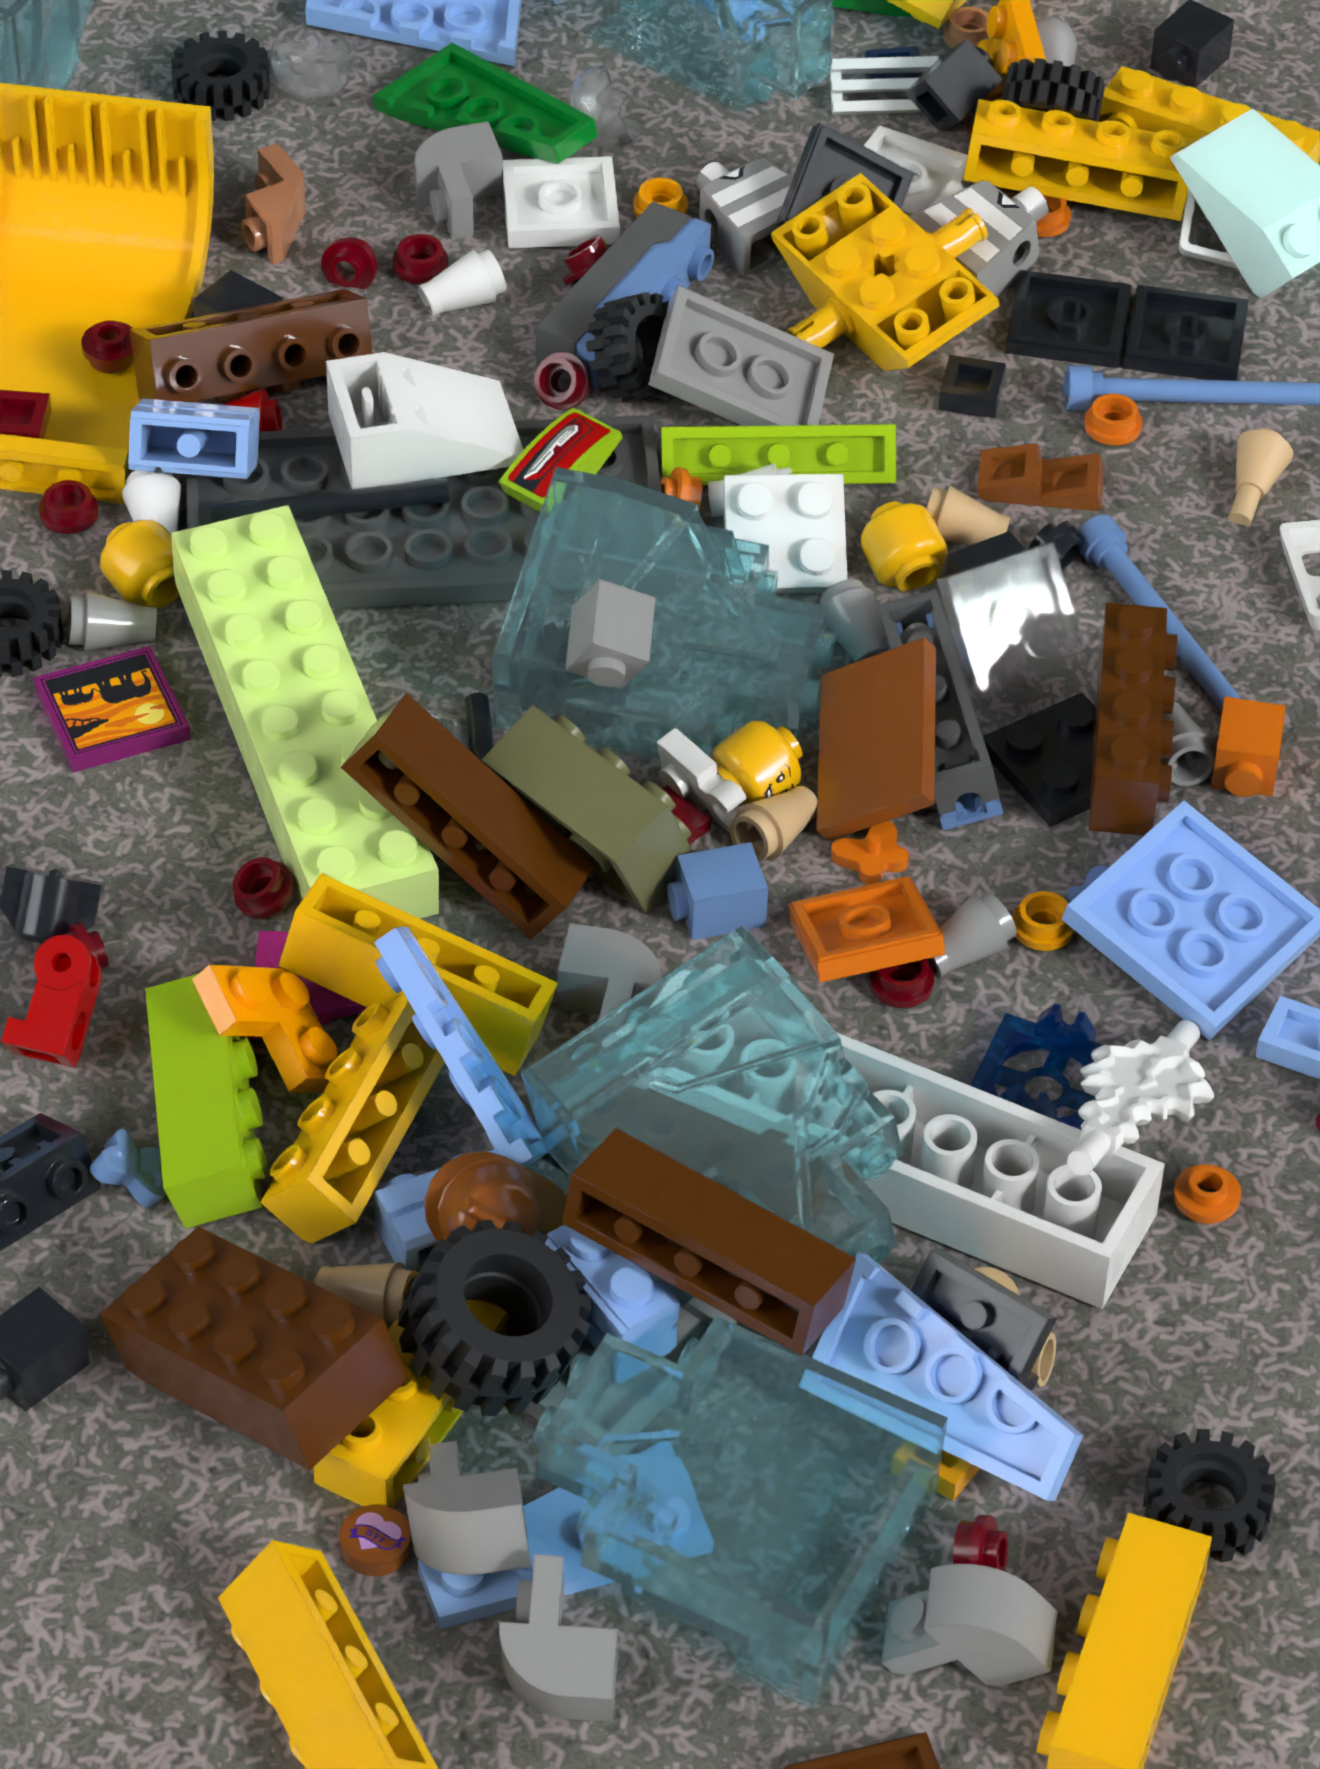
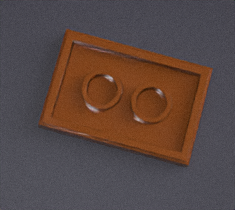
(877, 739)

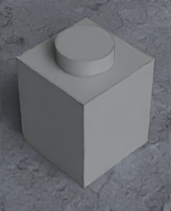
(610, 634)

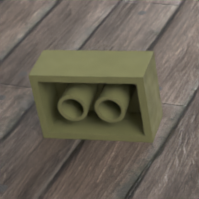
(594, 805)

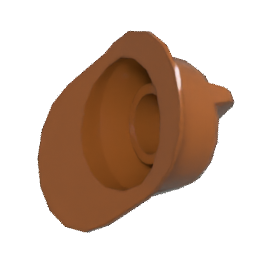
(494, 1188)

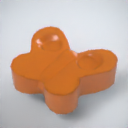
(871, 854)

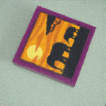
(111, 709)

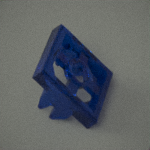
(1048, 1033)

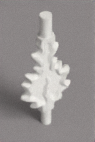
(1135, 1087)

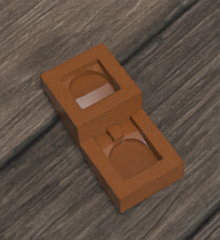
(1023, 478)

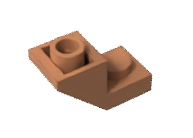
(276, 205)

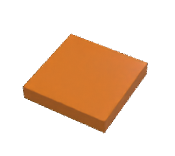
(866, 929)

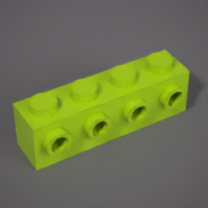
(203, 1108)

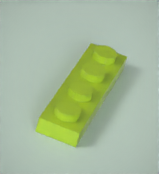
(710, 452)

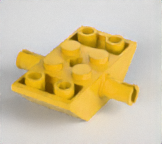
(882, 275)

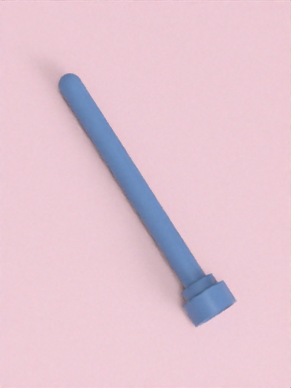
(1085, 386)
(1107, 548)

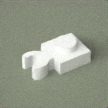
(696, 776)

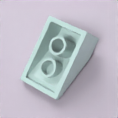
(1258, 199)

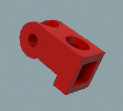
(59, 1005)

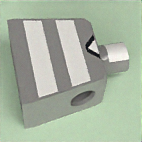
(743, 211)
(1010, 228)

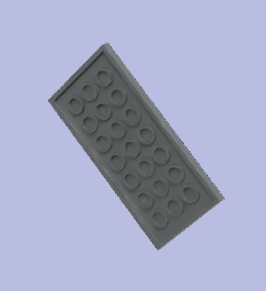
(411, 553)

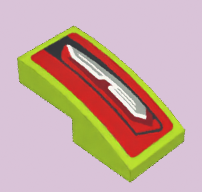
(569, 442)

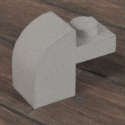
(456, 169)
(602, 970)
(466, 1520)
(972, 1616)
(555, 1666)

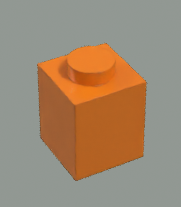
(1248, 747)

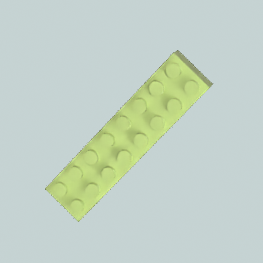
(295, 706)

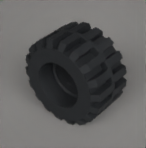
(468, 1357)

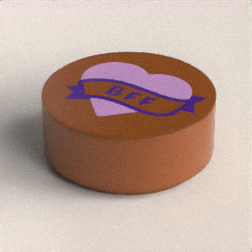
(375, 1540)

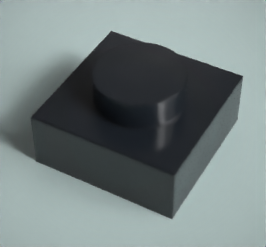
(972, 386)

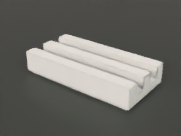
(873, 66)

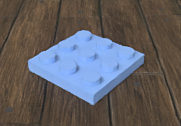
(1195, 919)

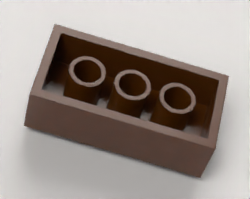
(255, 1347)

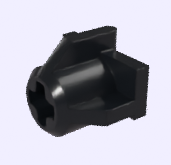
(47, 902)

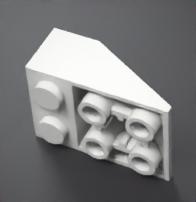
(416, 420)

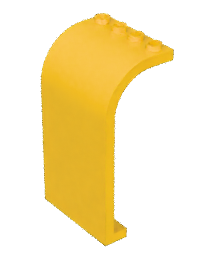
(96, 225)

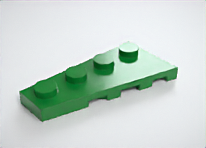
(465, 90)

